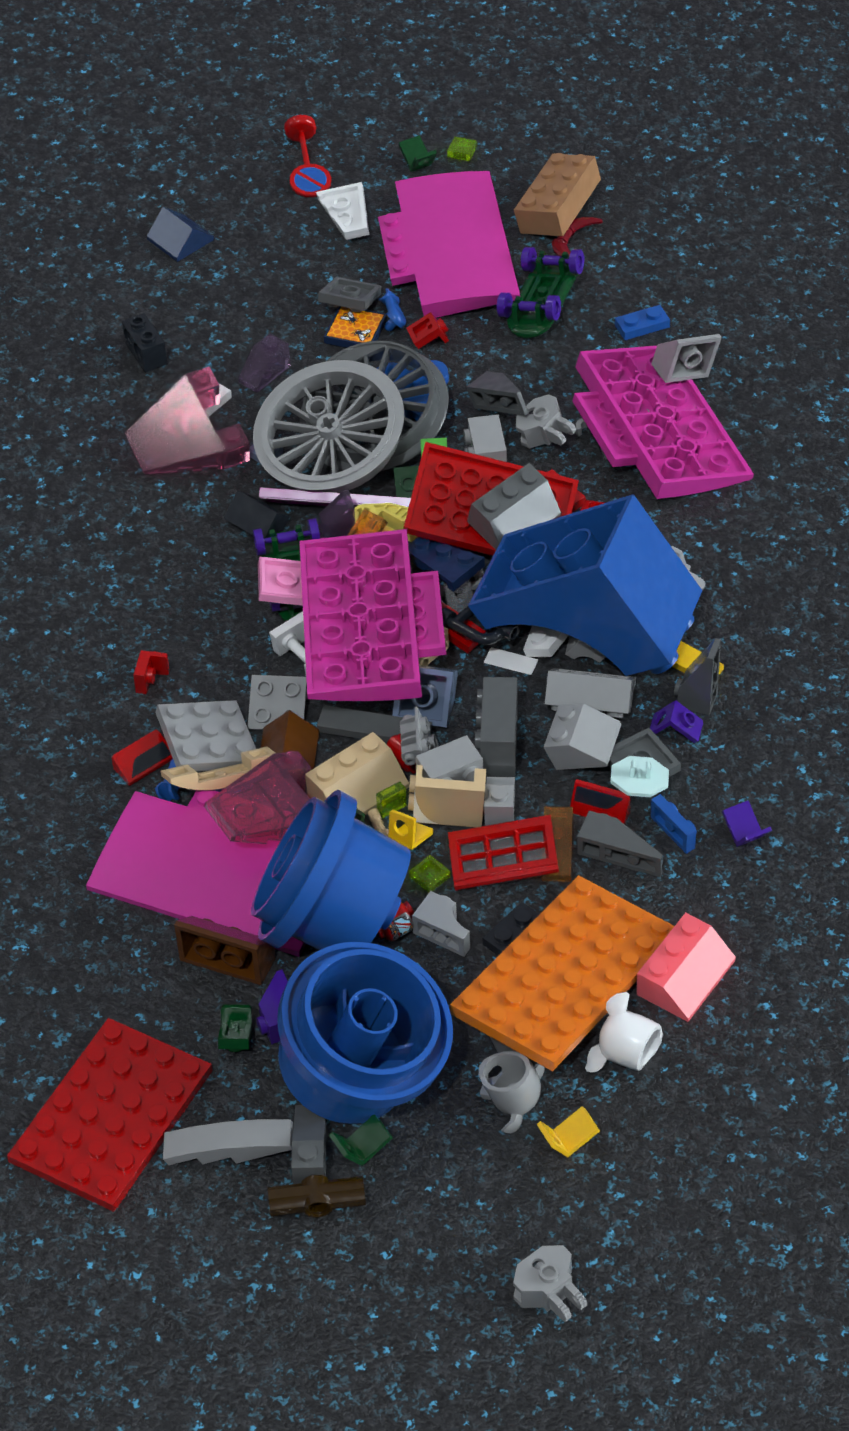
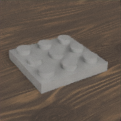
(205, 733)

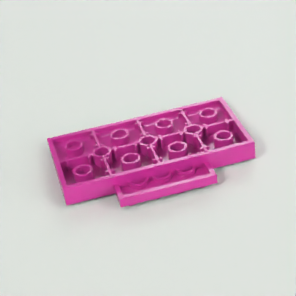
(449, 242)
(673, 445)
(367, 617)
(183, 864)

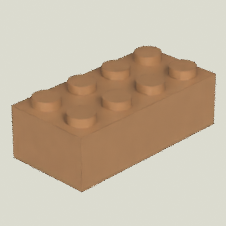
(557, 194)

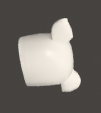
(624, 1037)

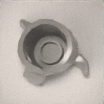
(514, 1088)

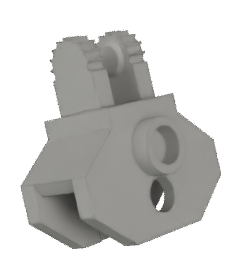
(544, 424)
(547, 1281)

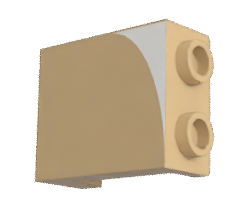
(447, 800)

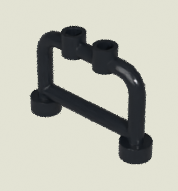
(456, 623)

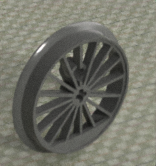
(433, 411)

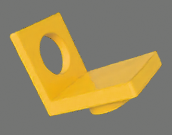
(409, 834)
(571, 1132)

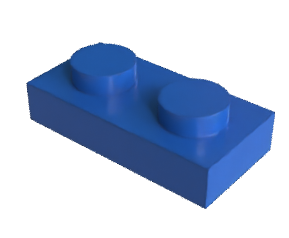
(642, 322)
(673, 823)

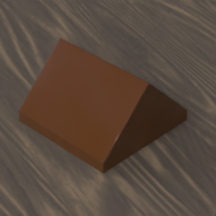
(292, 734)

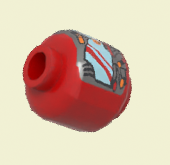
(400, 925)

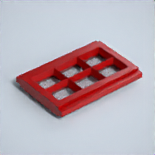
(503, 852)

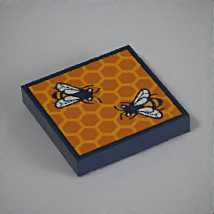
(354, 327)

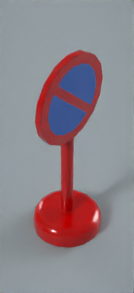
(306, 178)

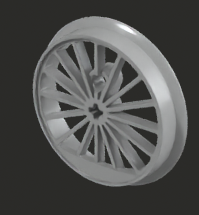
(329, 428)

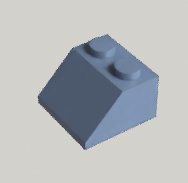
(437, 698)

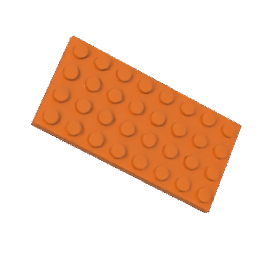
(562, 972)

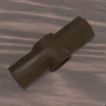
(316, 1196)

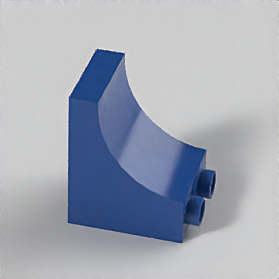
(596, 578)

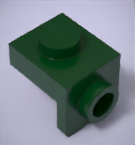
(235, 1027)

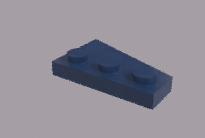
(452, 564)

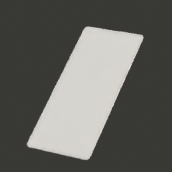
(511, 661)

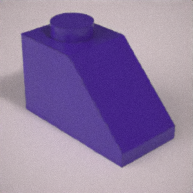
(269, 1006)

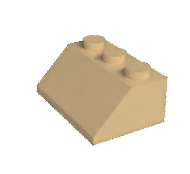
(357, 771)

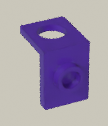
(680, 719)
(743, 824)

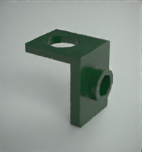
(416, 153)
(405, 480)
(364, 1141)

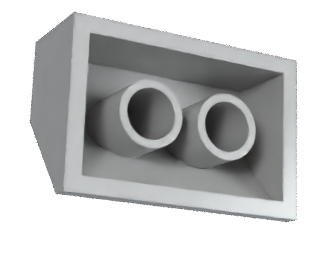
(596, 690)

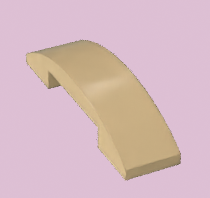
(220, 778)

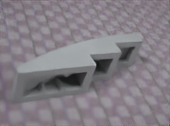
(232, 1139)

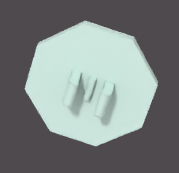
(639, 776)

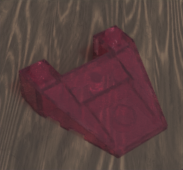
(179, 433)
(262, 800)

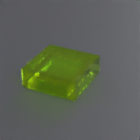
(462, 148)
(391, 799)
(429, 873)

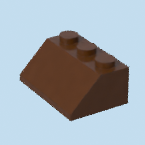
(223, 949)

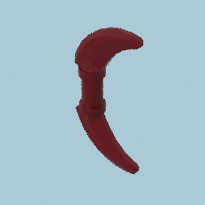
(560, 244)

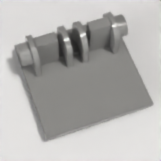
(275, 696)
(415, 737)

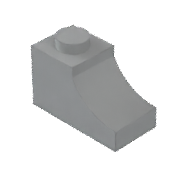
(499, 800)
(438, 923)

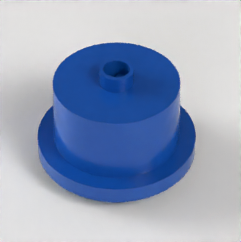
(330, 878)
(361, 1031)

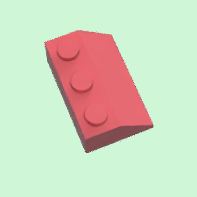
(685, 968)

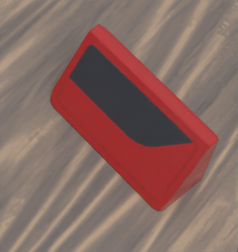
(142, 757)
(599, 799)

